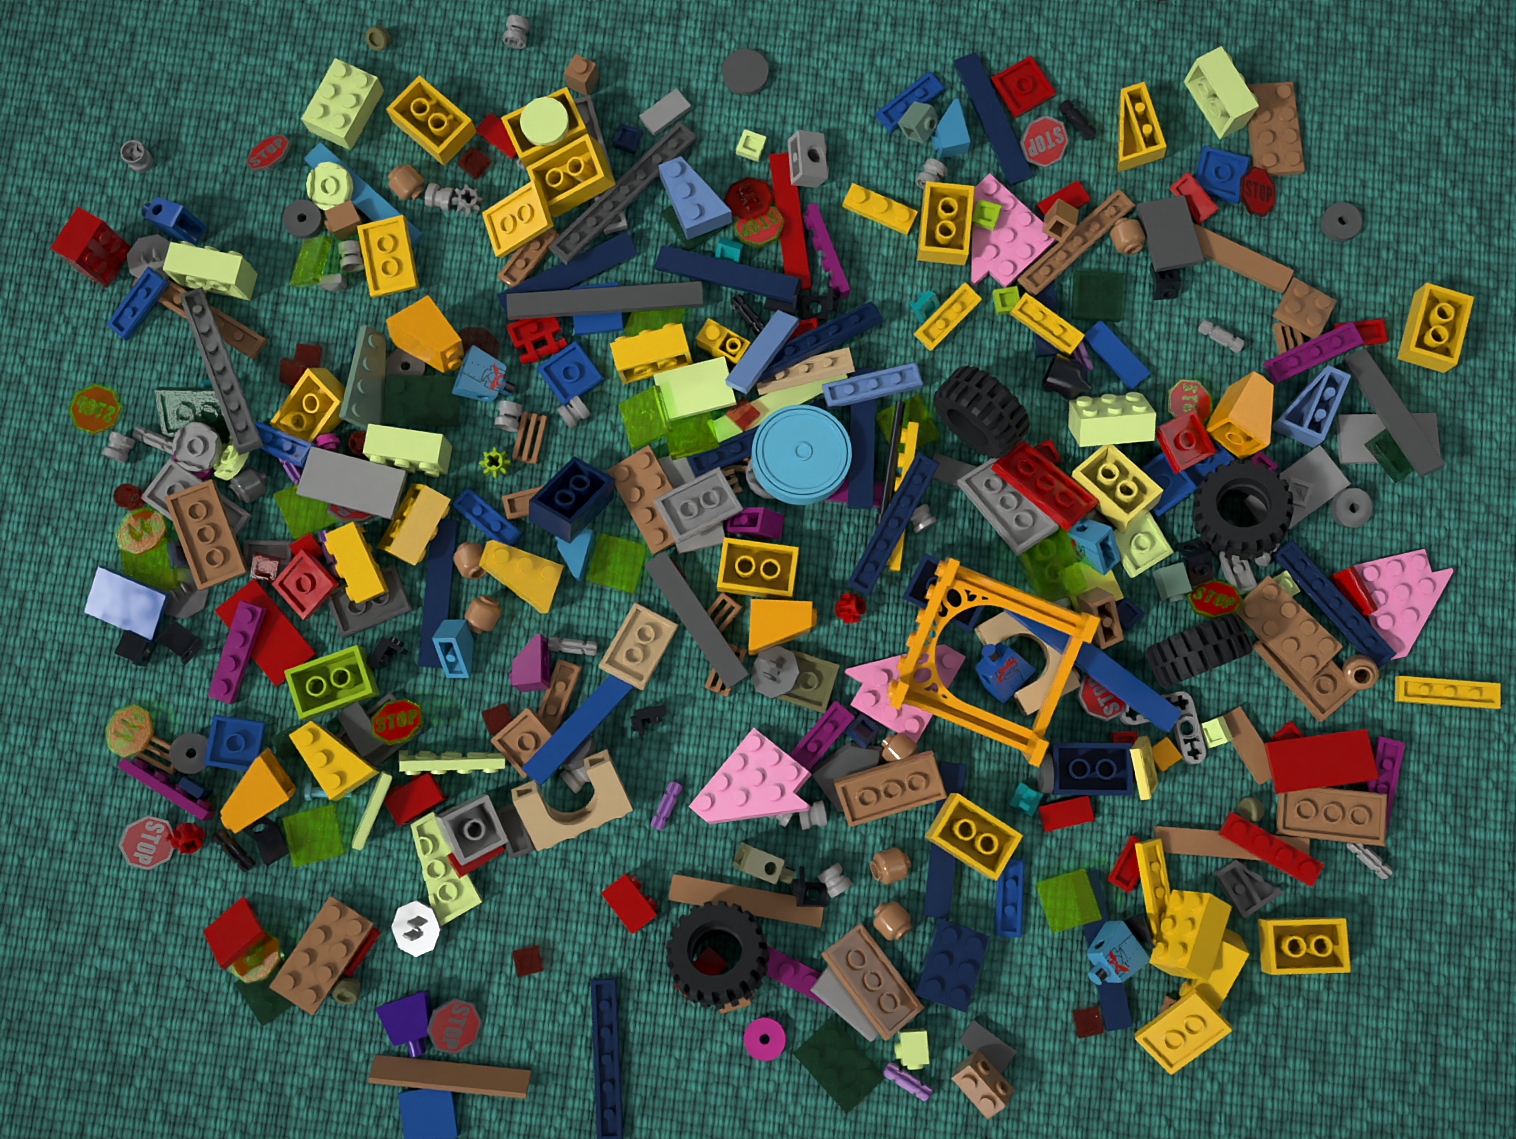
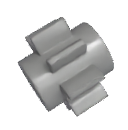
(461, 203)

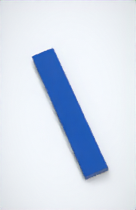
(576, 729)

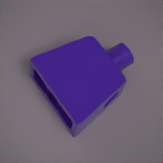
(407, 1020)

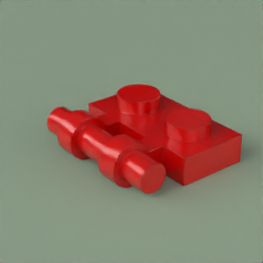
(530, 331)

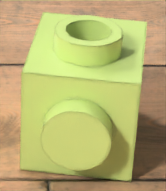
(912, 1048)

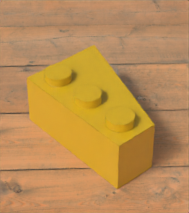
(523, 573)

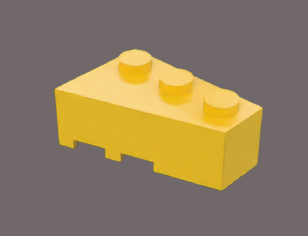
(1138, 129)
(356, 563)
(331, 761)
(1227, 965)

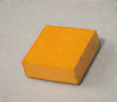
(1165, 754)

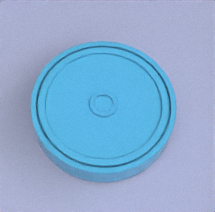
(801, 454)

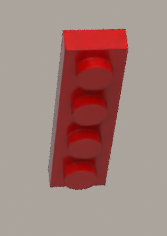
(1270, 849)

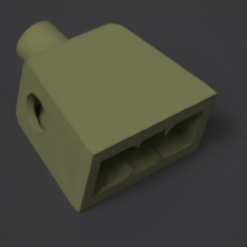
(753, 860)

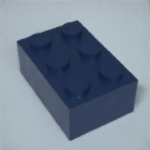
(571, 499)
(919, 585)
(1092, 769)
(951, 964)

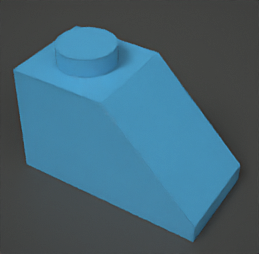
(951, 132)
(577, 552)
(454, 648)

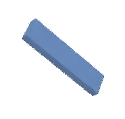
(762, 352)
(872, 385)

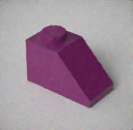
(756, 523)
(532, 666)

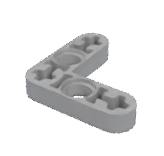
(1188, 714)

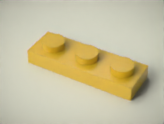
(879, 209)
(947, 316)
(1047, 324)

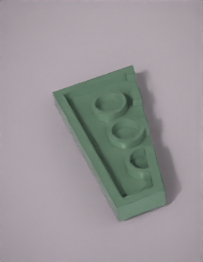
(365, 387)

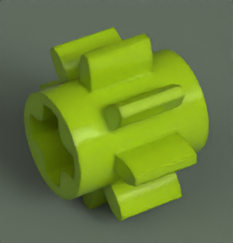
(494, 455)

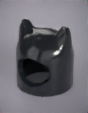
(1066, 377)

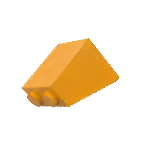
(426, 335)
(1244, 416)
(778, 622)
(258, 792)

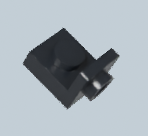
(1165, 283)
(382, 654)
(651, 714)

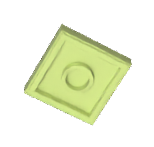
(1141, 545)

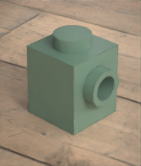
(919, 122)
(1172, 582)

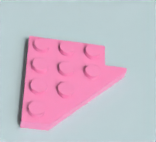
(1015, 239)
(1404, 596)
(875, 681)
(753, 784)

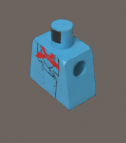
(481, 377)
(1094, 545)
(1115, 954)

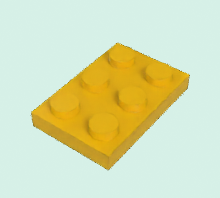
(517, 219)
(388, 256)
(1183, 1031)

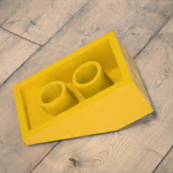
(311, 406)

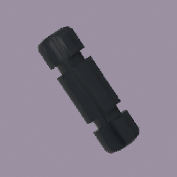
(1077, 120)
(747, 314)
(233, 850)

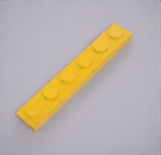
(909, 438)

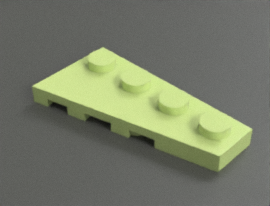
(450, 761)
(446, 891)

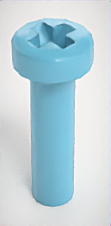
(311, 791)

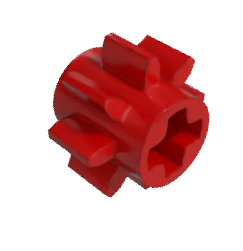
(850, 607)
(187, 838)

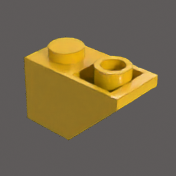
(721, 342)

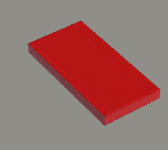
(1045, 485)
(278, 641)
(1321, 761)

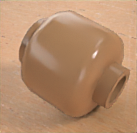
(406, 182)
(1127, 236)
(468, 559)
(482, 614)
(1356, 679)
(898, 747)
(890, 865)
(892, 920)

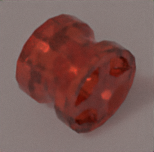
(357, 442)
(123, 495)

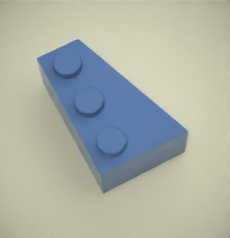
(692, 199)
(1314, 408)

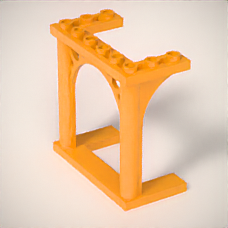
(910, 692)

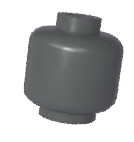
(248, 484)

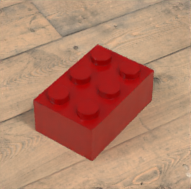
(91, 247)

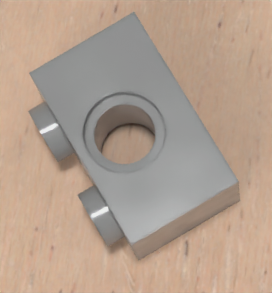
(807, 158)

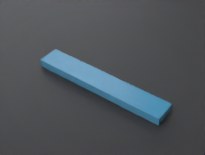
(363, 196)

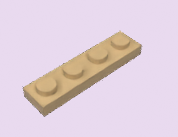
(810, 370)

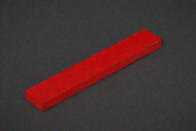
(788, 205)

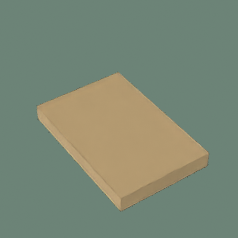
(638, 646)

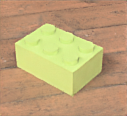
(1221, 92)
(342, 104)
(208, 268)
(1111, 419)
(408, 449)

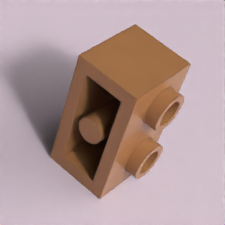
(1102, 605)
(983, 1084)

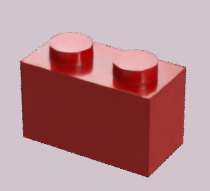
(415, 798)
(630, 903)

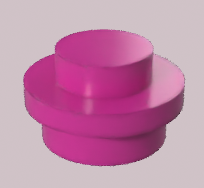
(328, 442)

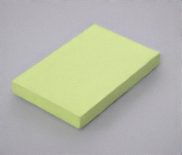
(695, 388)
(371, 810)

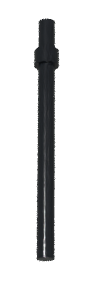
(891, 460)

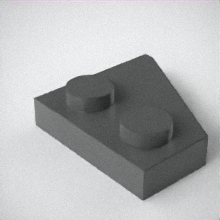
(1244, 888)

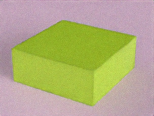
(986, 214)
(1005, 299)

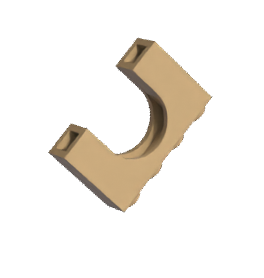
(1030, 697)
(551, 826)

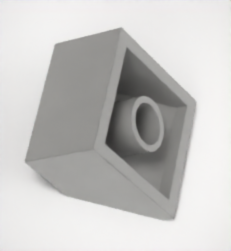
(471, 828)

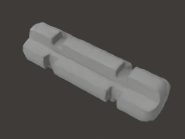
(1221, 336)
(153, 439)
(572, 646)
(1371, 859)

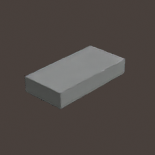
(665, 112)

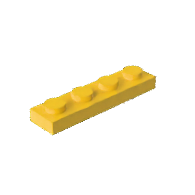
(1447, 692)
(1154, 882)

